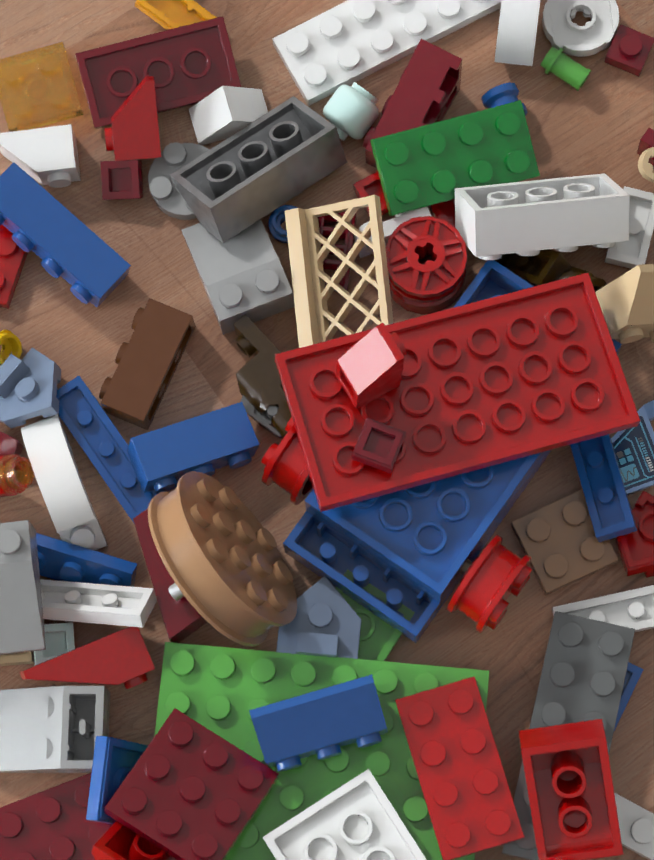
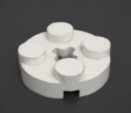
(576, 39)

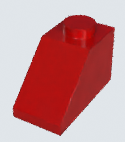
(135, 125)

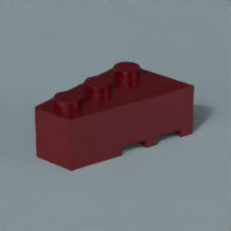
(421, 95)
(178, 616)

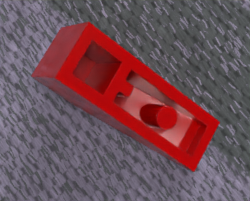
(106, 661)

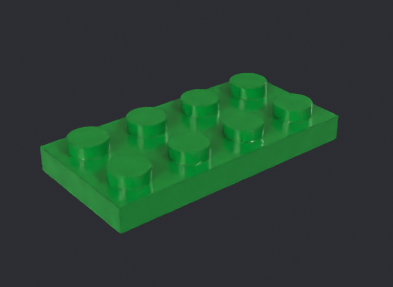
(460, 152)

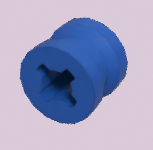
(502, 95)

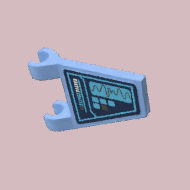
(636, 452)

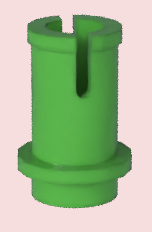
(565, 68)

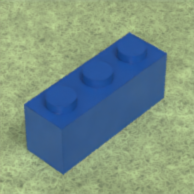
(193, 445)

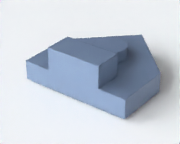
(28, 388)
(322, 625)

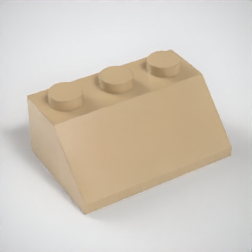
(629, 304)

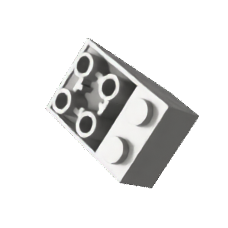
(52, 728)

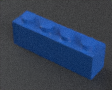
(58, 238)

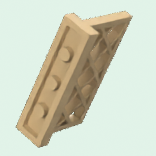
(309, 275)

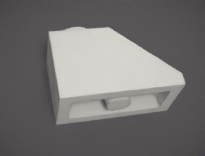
(44, 154)

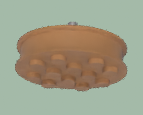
(222, 559)

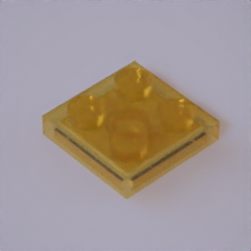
(38, 88)

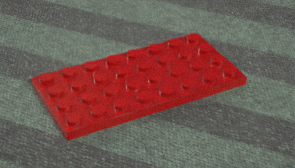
(472, 391)

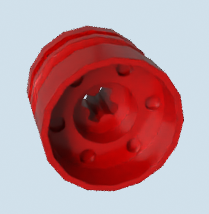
(430, 285)

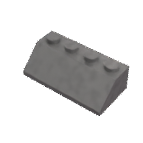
(259, 168)

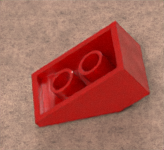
(571, 791)

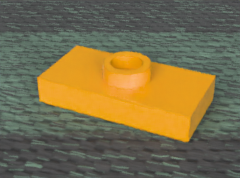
(174, 13)

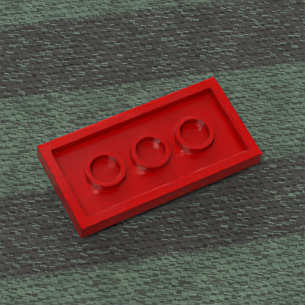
(459, 769)

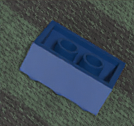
(319, 723)

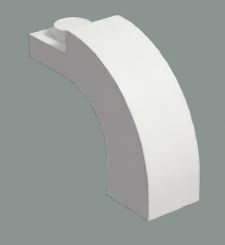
(517, 32)
(61, 483)

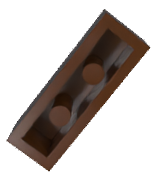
(147, 363)

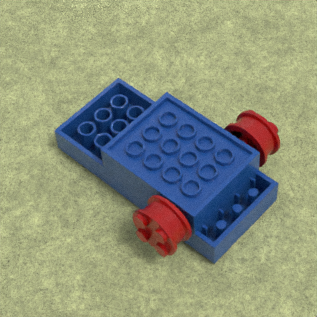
(420, 537)

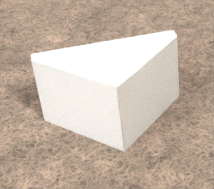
(226, 112)

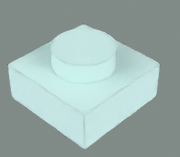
(58, 640)

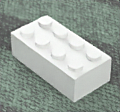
(542, 215)

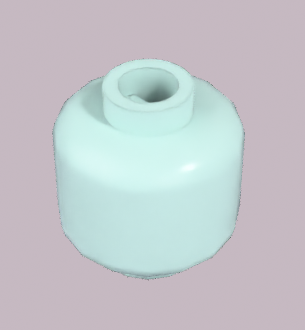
(351, 111)

